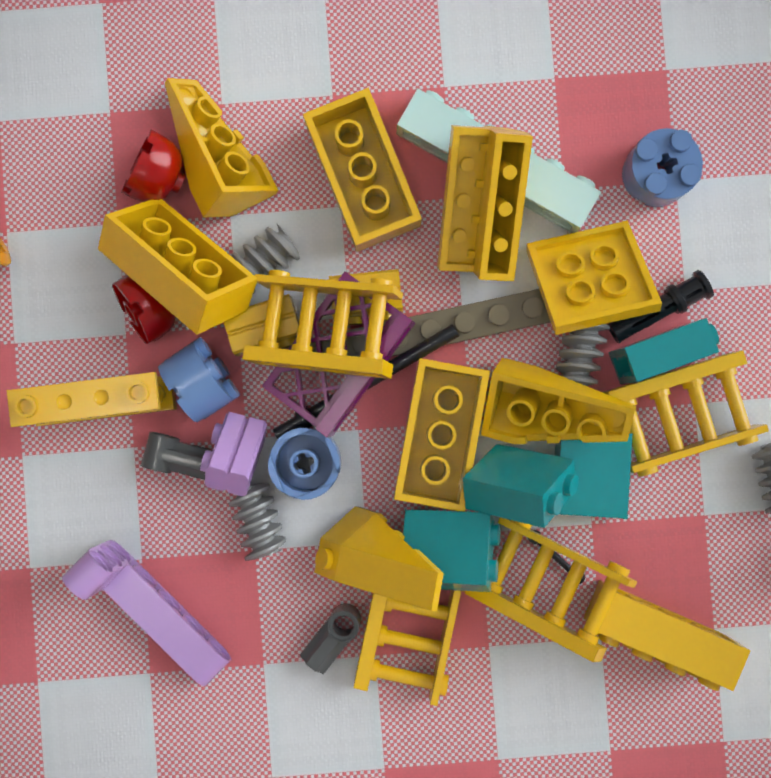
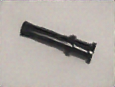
(673, 300)

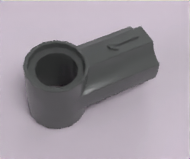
(169, 455)
(331, 639)

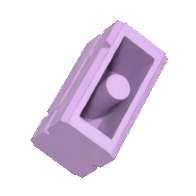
(234, 454)

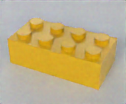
(362, 169)
(177, 264)
(441, 434)
(672, 640)

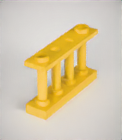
(335, 358)
(691, 379)
(89, 400)
(553, 622)
(378, 635)

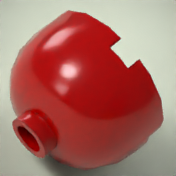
(155, 170)
(149, 317)

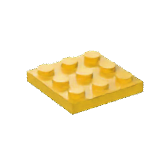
(593, 277)

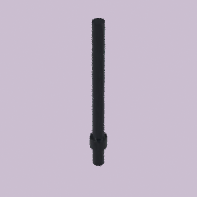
(399, 363)

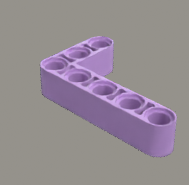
(150, 606)

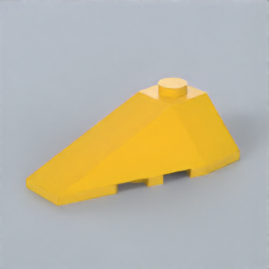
(216, 163)
(543, 406)
(376, 559)

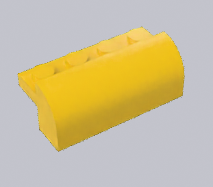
(484, 201)

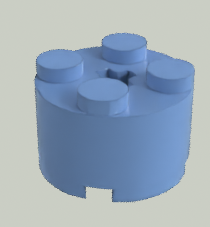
(673, 151)
(198, 380)
(297, 481)

